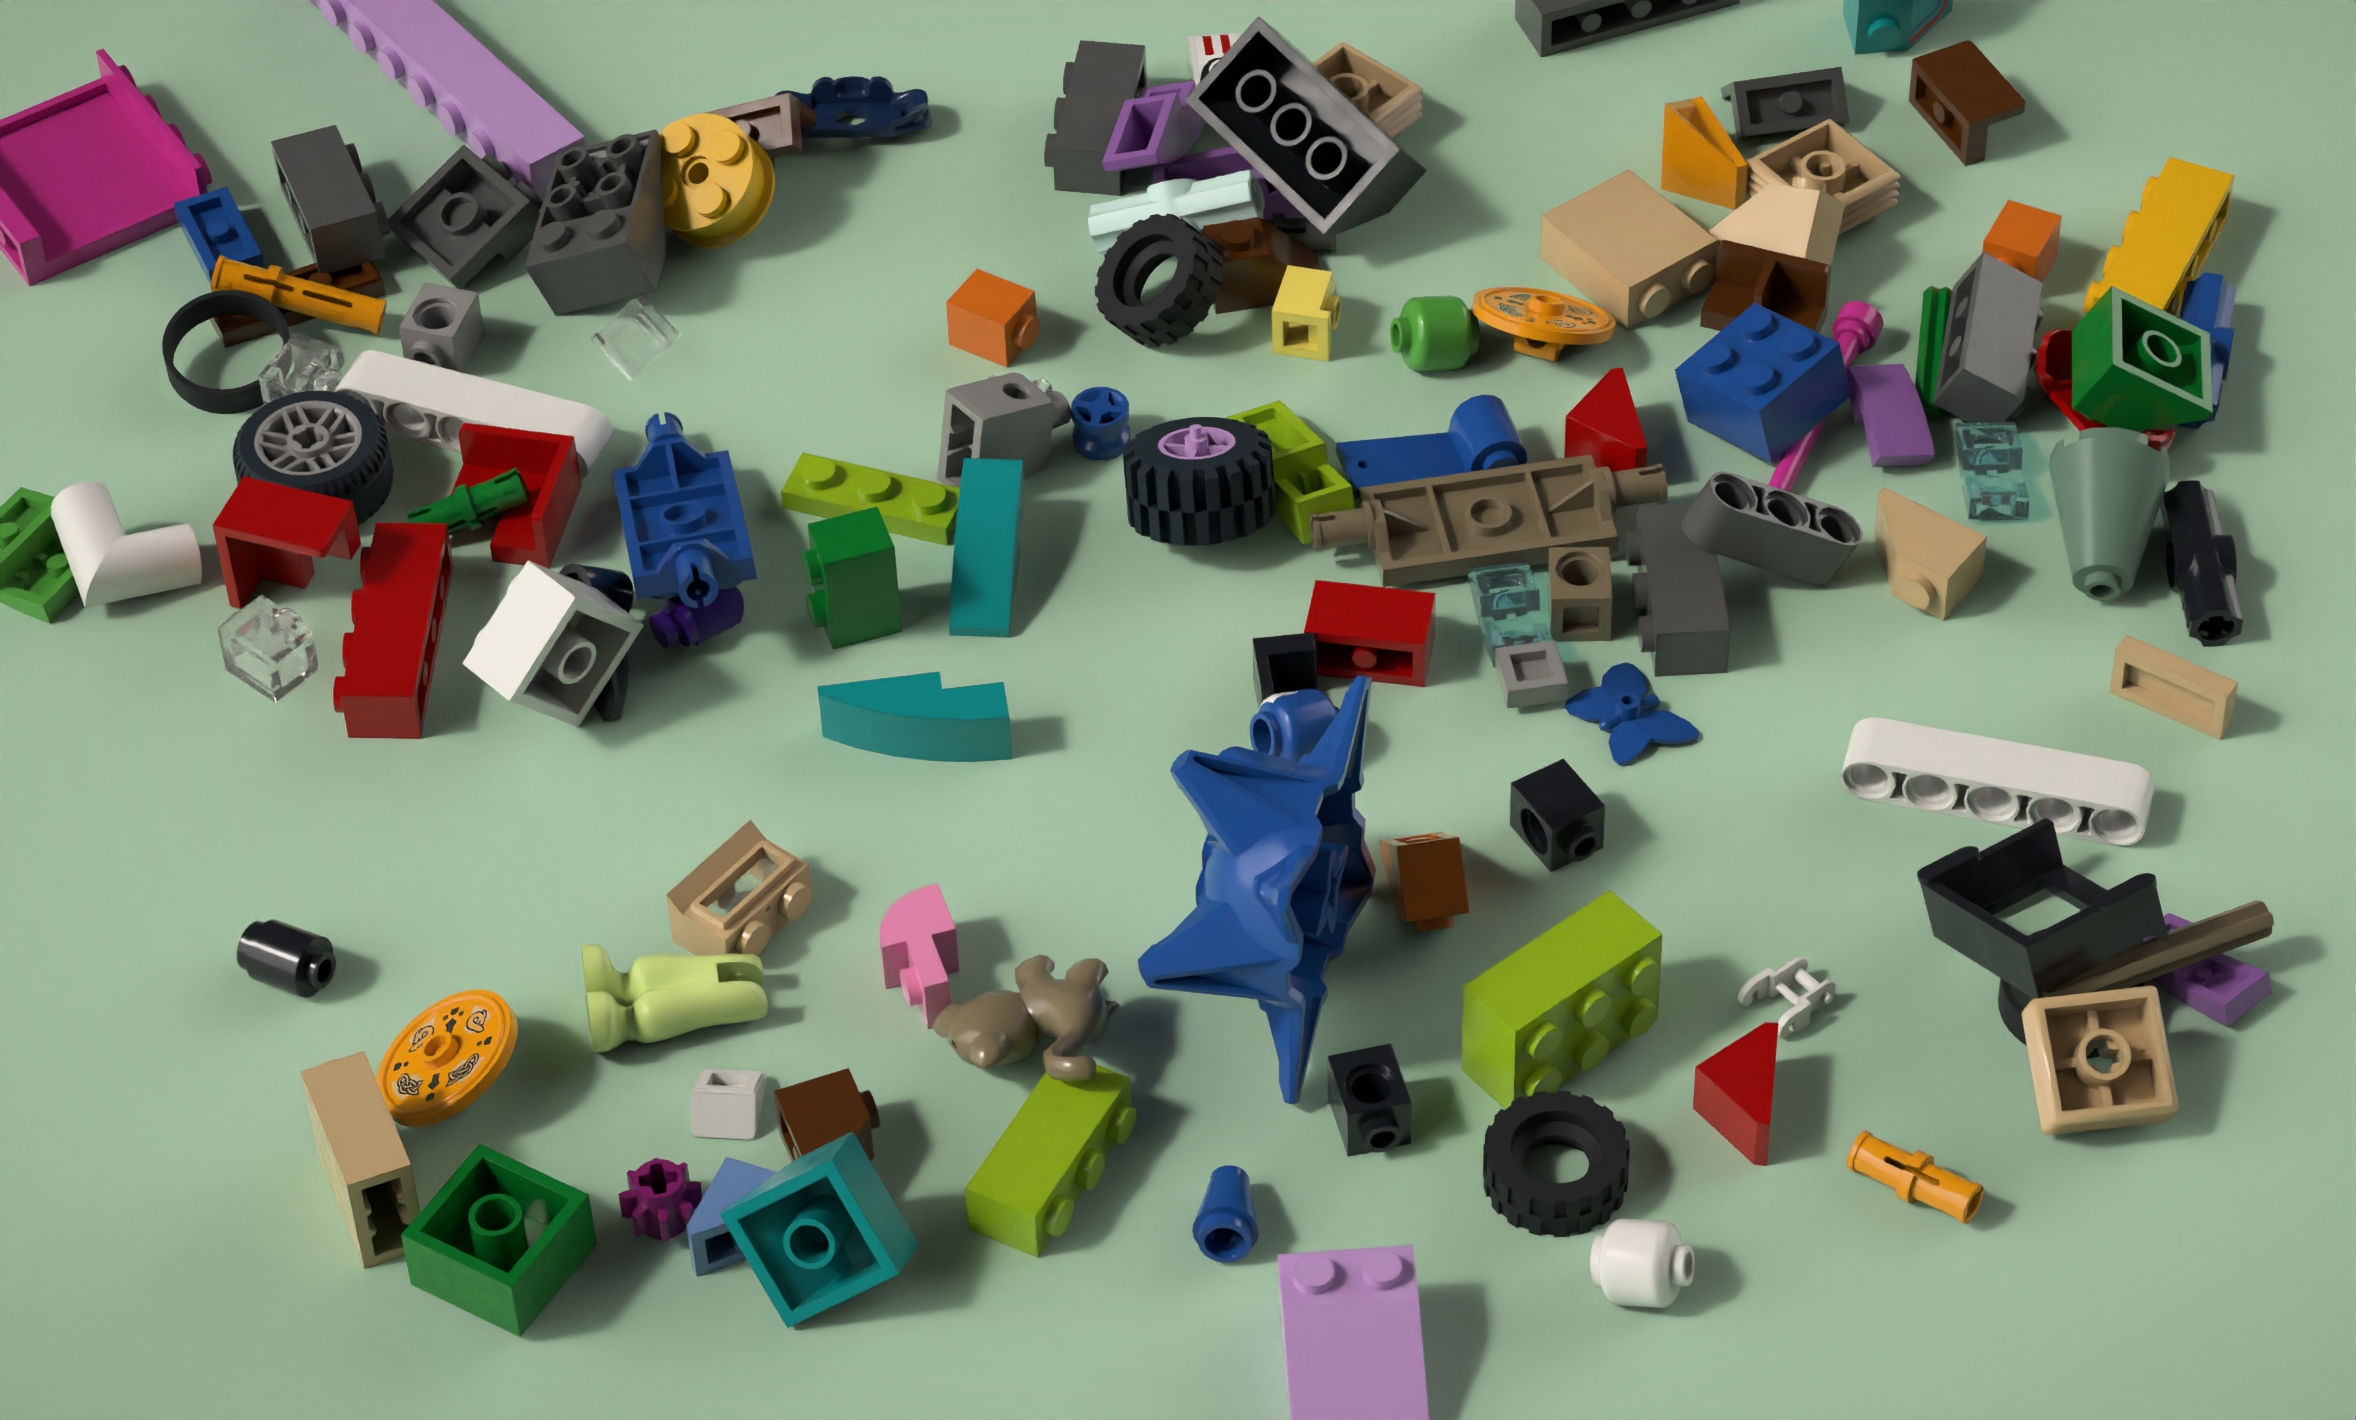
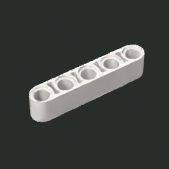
(433, 403)
(1997, 781)

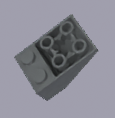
(601, 225)

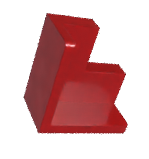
(552, 478)
(274, 534)

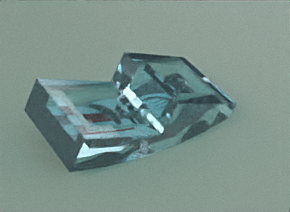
(1992, 470)
(1507, 606)

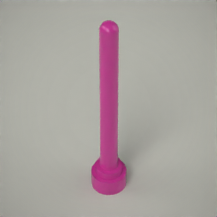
(1856, 331)

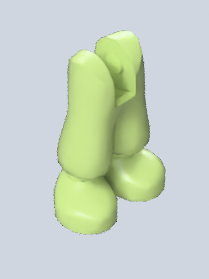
(668, 995)

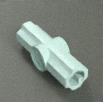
(1196, 202)

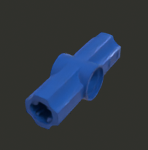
(2209, 306)

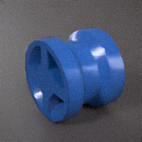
(1100, 423)

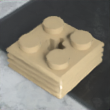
(1374, 87)
(1834, 158)
(2123, 1027)

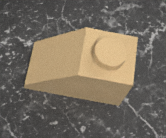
(1787, 220)
(1926, 555)

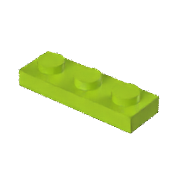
(906, 503)

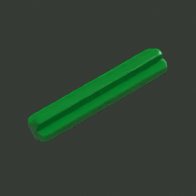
(1932, 331)

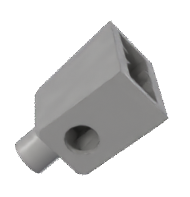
(999, 421)

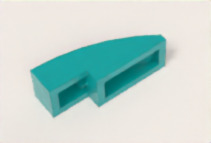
(986, 547)
(918, 718)

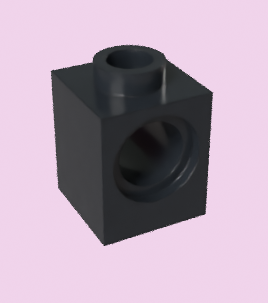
(1557, 815)
(1369, 1100)

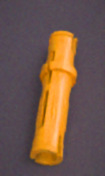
(300, 294)

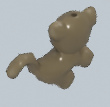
(1006, 1024)

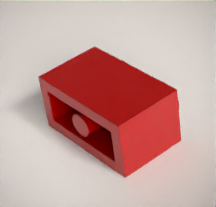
(1372, 632)

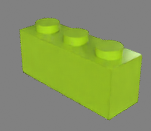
(1048, 1159)

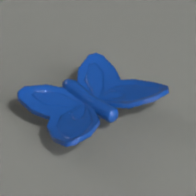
(1628, 715)

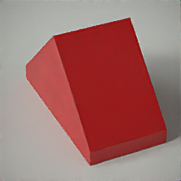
(1607, 426)
(1737, 1091)

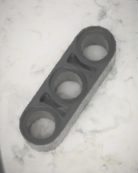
(1771, 528)

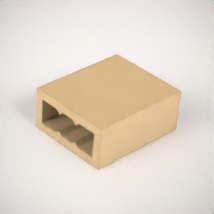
(1628, 249)
(362, 1156)

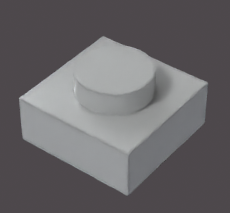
(1531, 674)

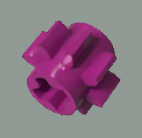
(660, 1199)

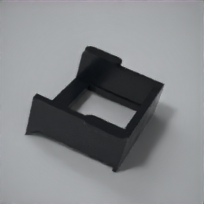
(1972, 886)

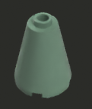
(2107, 505)

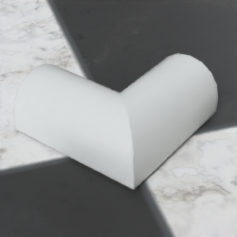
(119, 565)

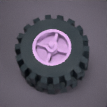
(1199, 481)

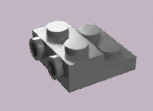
(467, 217)

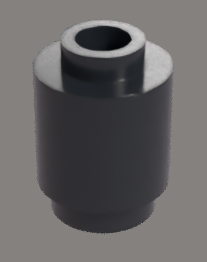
(286, 957)

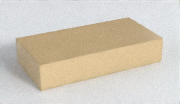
(2173, 687)

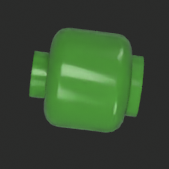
(1435, 333)

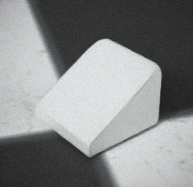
(727, 1103)

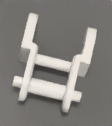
(1772, 983)

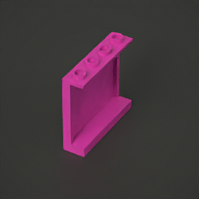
(90, 174)

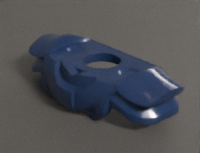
(885, 111)

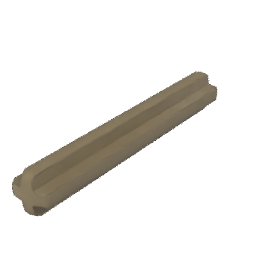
(2185, 947)

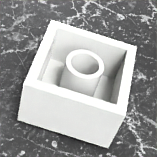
(552, 644)

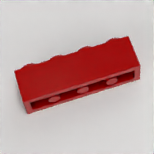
(395, 631)

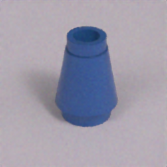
(1226, 1216)

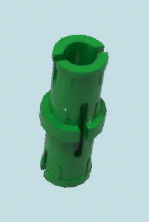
(475, 504)

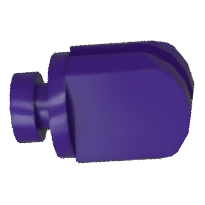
(699, 624)

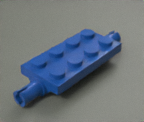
(682, 518)

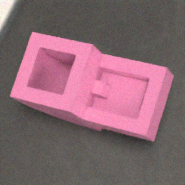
(920, 950)

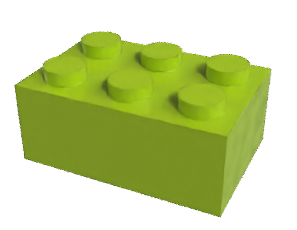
(1562, 1001)

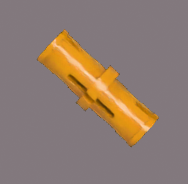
(1915, 1177)

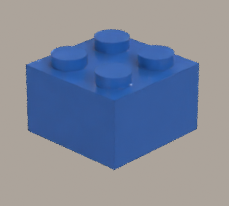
(1763, 382)

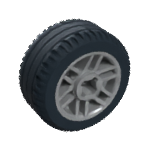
(318, 446)

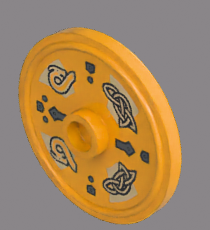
(1543, 316)
(447, 1057)

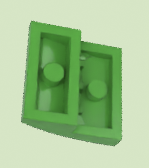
(32, 559)

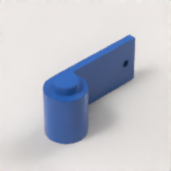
(1477, 439)

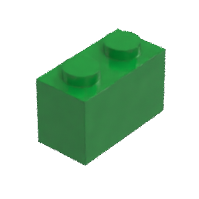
(852, 578)

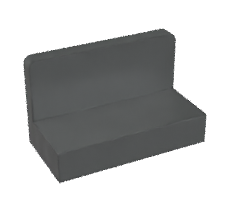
(1787, 102)

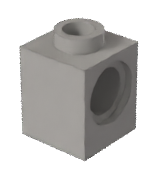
(442, 327)

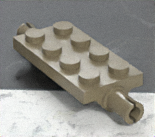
(1487, 516)

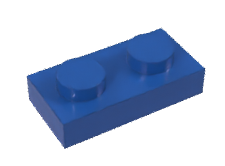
(216, 229)

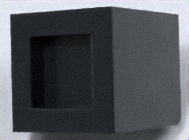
(1284, 664)

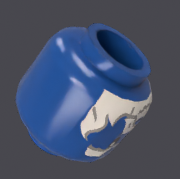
(1291, 723)

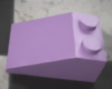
(1352, 1334)

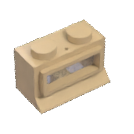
(739, 896)

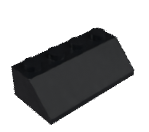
(1303, 132)

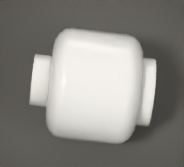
(1641, 1263)

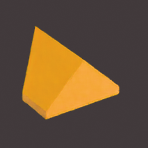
(1700, 156)

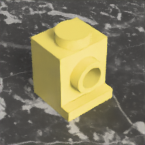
(1305, 314)

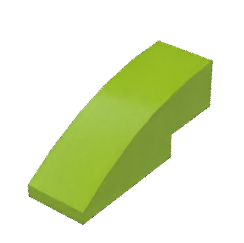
(1300, 468)

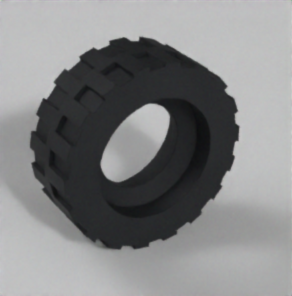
(1185, 298)
(1556, 1206)

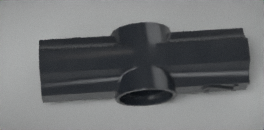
(2201, 563)

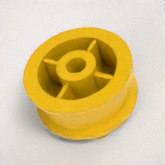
(713, 180)

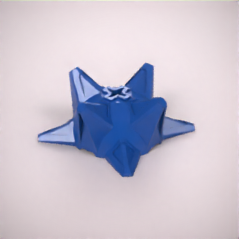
(1275, 880)

